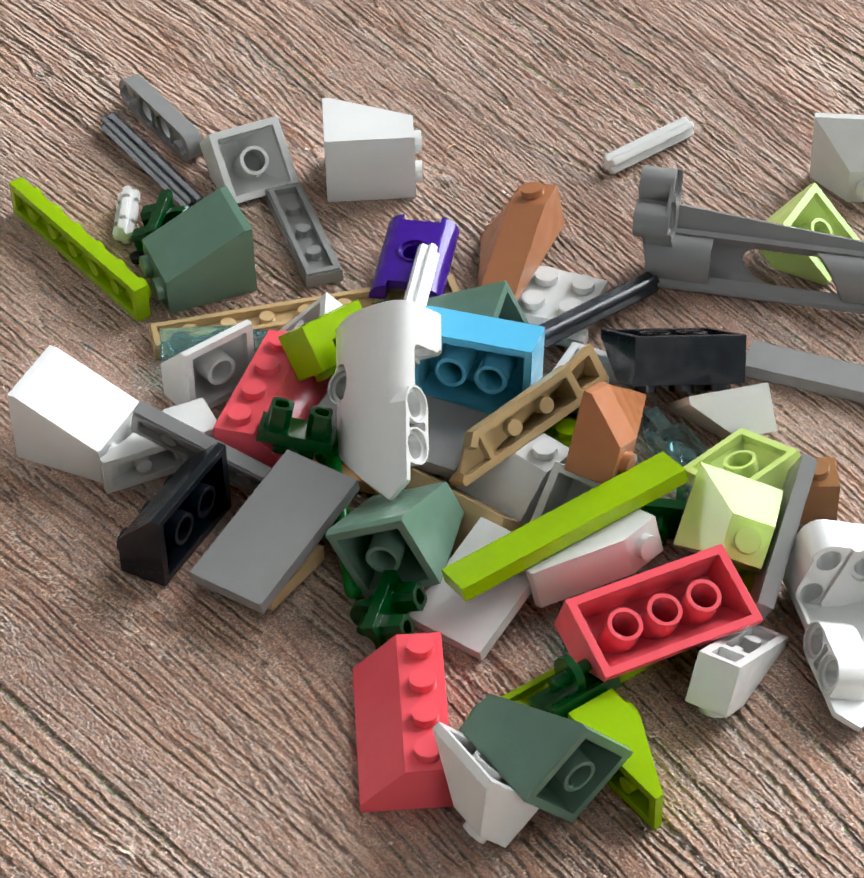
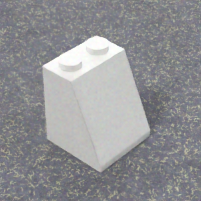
(369, 152)
(68, 415)

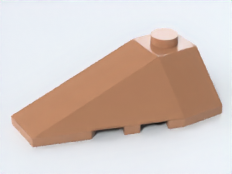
(605, 432)

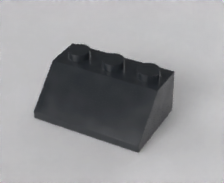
(676, 358)
(177, 517)

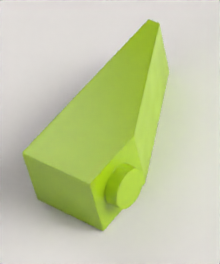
(637, 778)

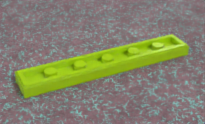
(564, 526)

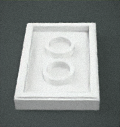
(480, 621)

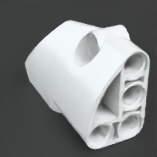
(375, 392)
(828, 594)

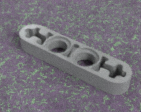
(161, 117)

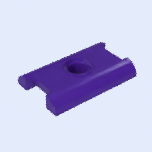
(400, 251)

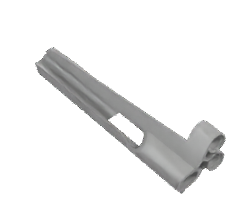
(705, 249)

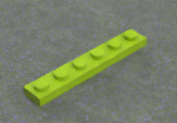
(81, 249)

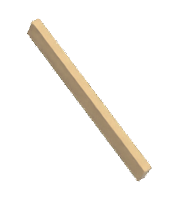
(273, 315)

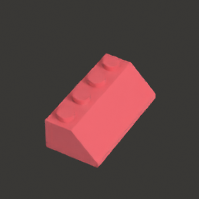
(265, 378)
(657, 614)
(396, 706)

